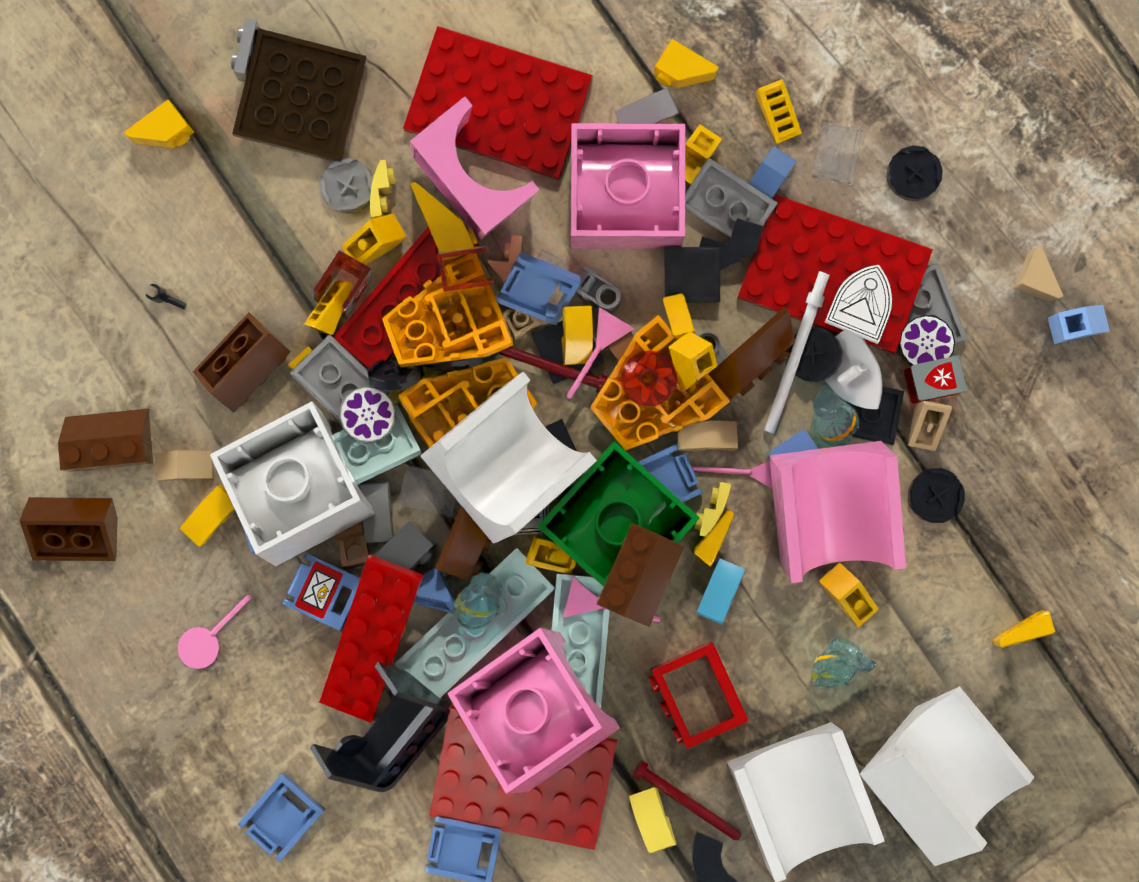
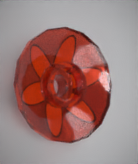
(651, 392)

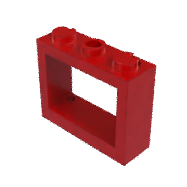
(670, 707)

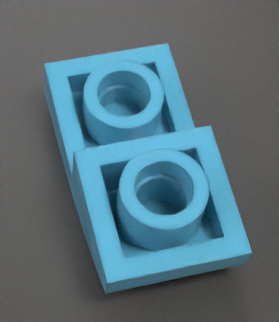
(720, 591)

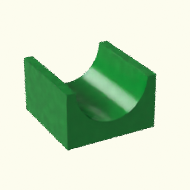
(603, 504)

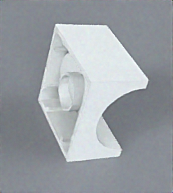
(504, 462)
(290, 485)
(945, 775)
(804, 798)

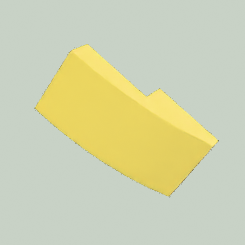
(381, 184)
(709, 517)
(652, 821)

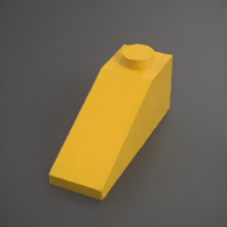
(445, 226)

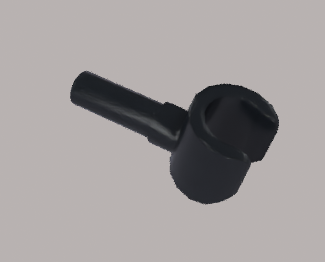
(163, 296)

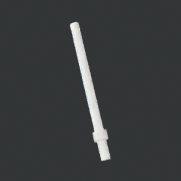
(814, 301)

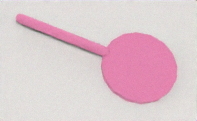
(200, 646)

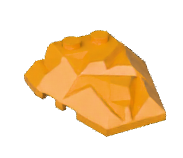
(450, 323)
(445, 400)
(639, 424)

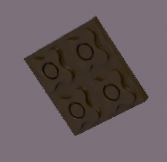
(299, 95)

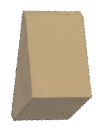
(1037, 277)
(928, 424)
(184, 465)

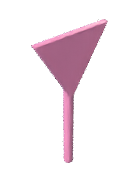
(608, 331)
(761, 473)
(583, 600)

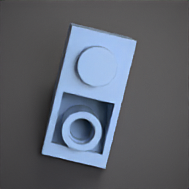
(1078, 323)

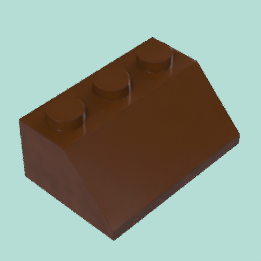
(755, 355)
(241, 362)
(105, 440)
(70, 528)
(463, 548)
(640, 575)

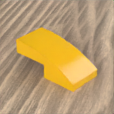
(697, 151)
(578, 334)
(208, 516)

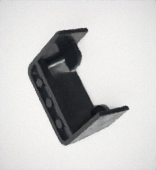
(393, 740)

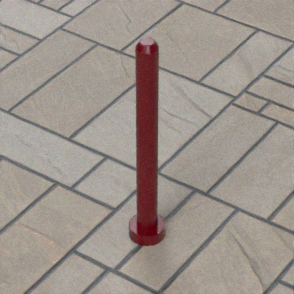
(554, 367)
(643, 772)

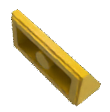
(678, 315)

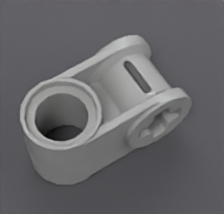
(594, 288)

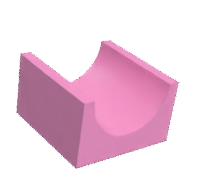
(437, 156)
(627, 186)
(837, 507)
(530, 712)

